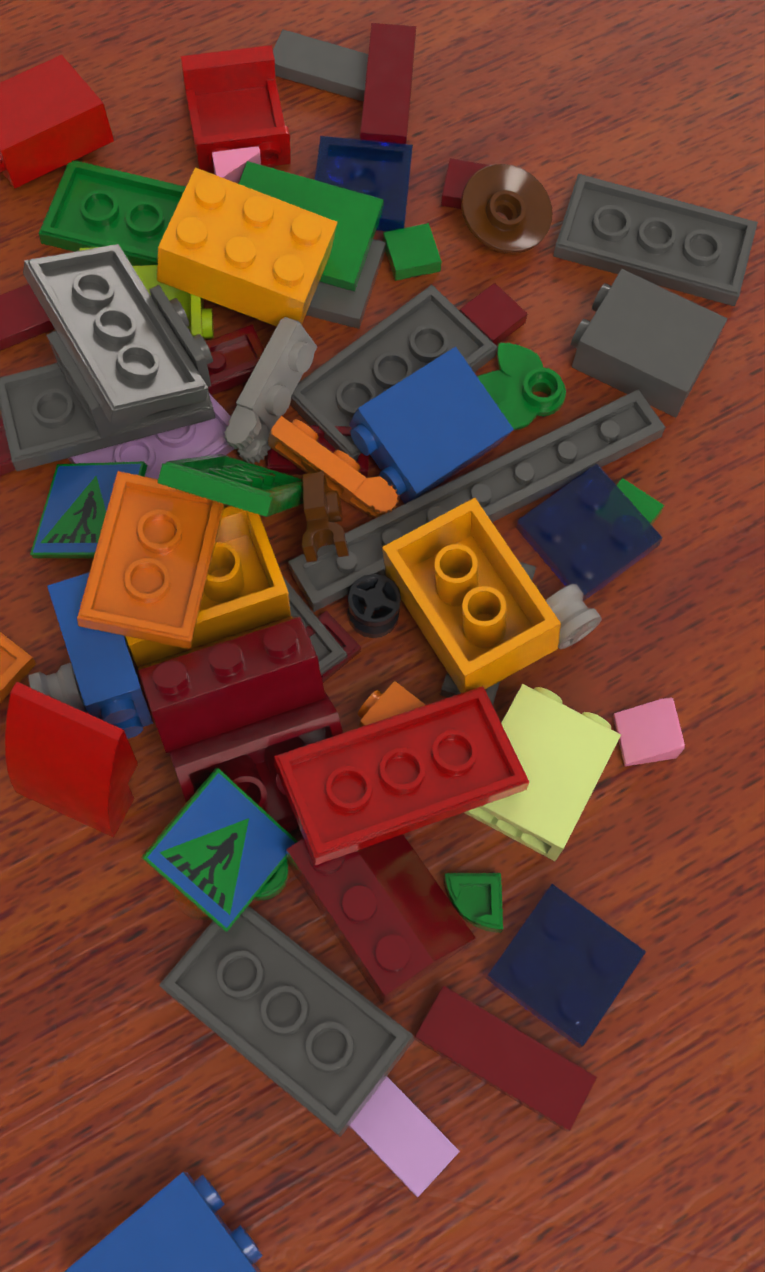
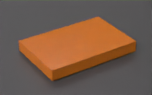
(151, 562)

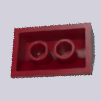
(232, 682)
(249, 754)
(384, 912)

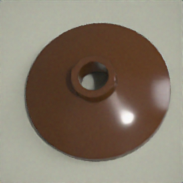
(514, 194)

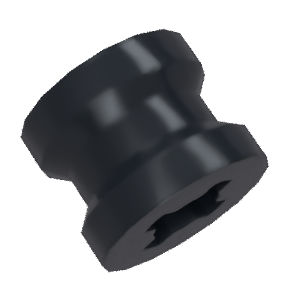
(374, 593)

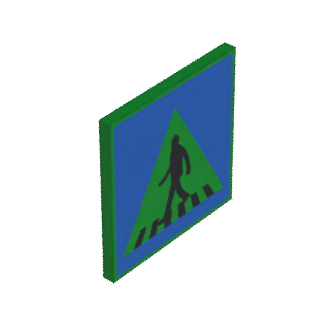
(78, 508)
(220, 850)

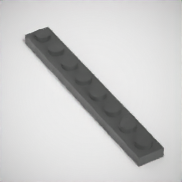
(497, 486)

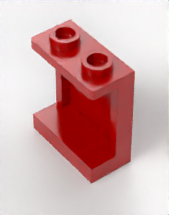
(235, 105)

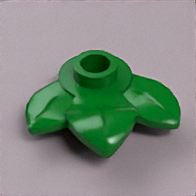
(516, 381)

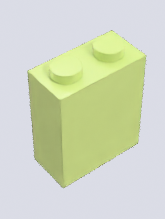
(563, 763)

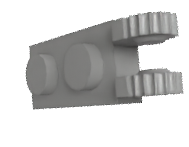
(270, 389)

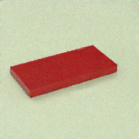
(399, 774)

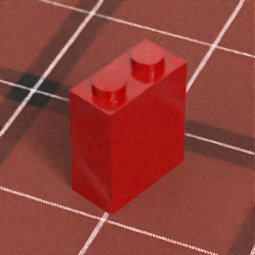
(48, 121)

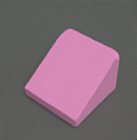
(231, 163)
(649, 732)

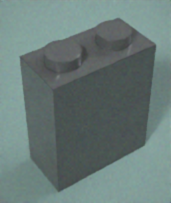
(646, 341)

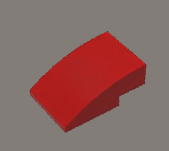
(68, 759)

